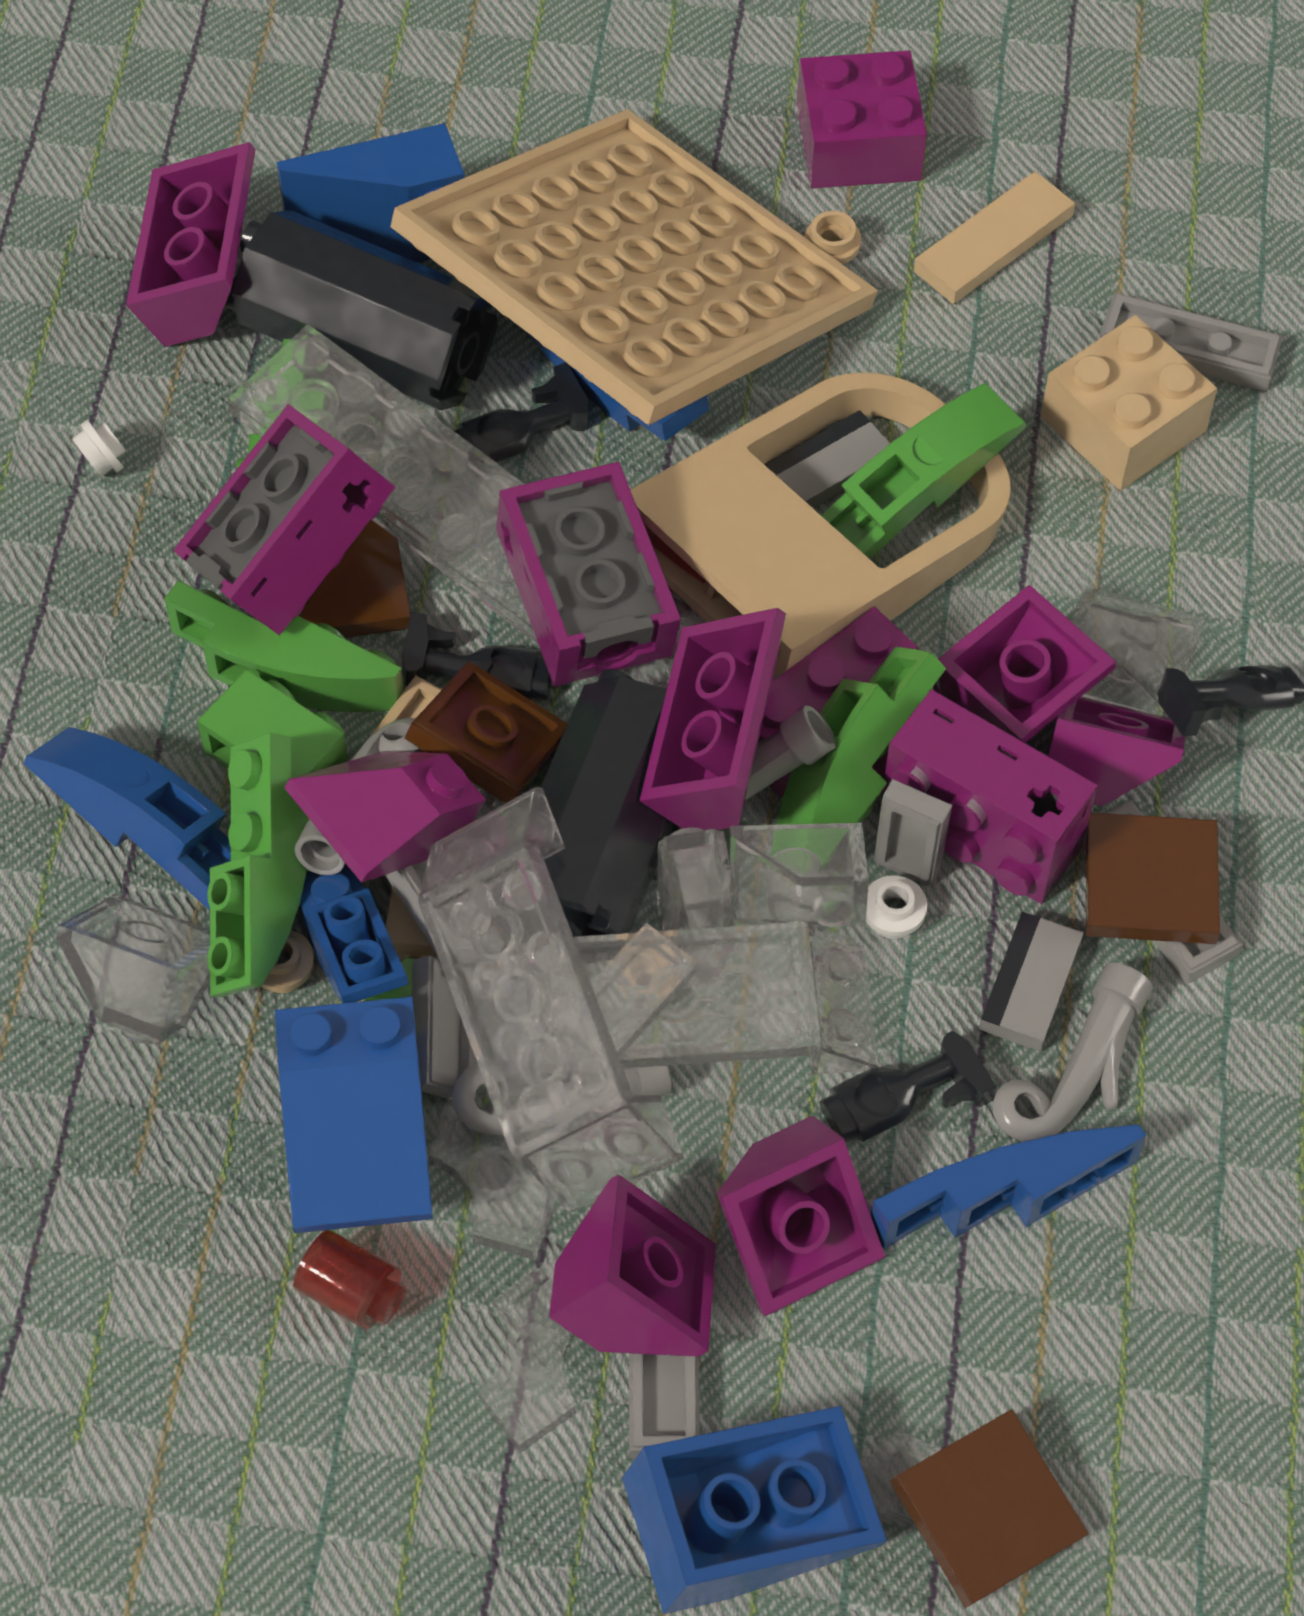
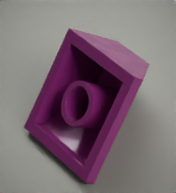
(1023, 666)
(1114, 746)
(387, 807)
(798, 1214)
(635, 1278)

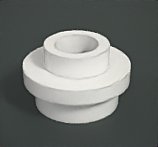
(99, 447)
(895, 922)

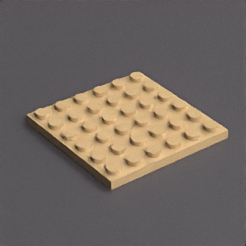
(634, 263)

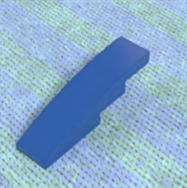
(1026, 1175)

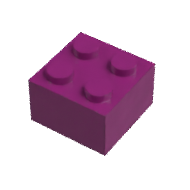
(861, 119)

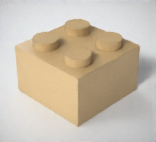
(1128, 402)

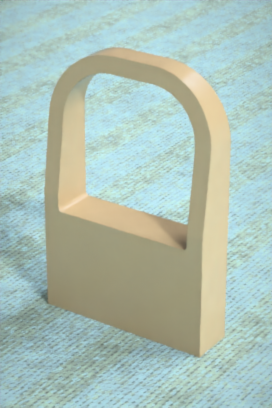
(773, 550)

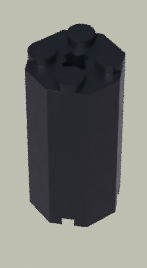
(379, 307)
(597, 807)

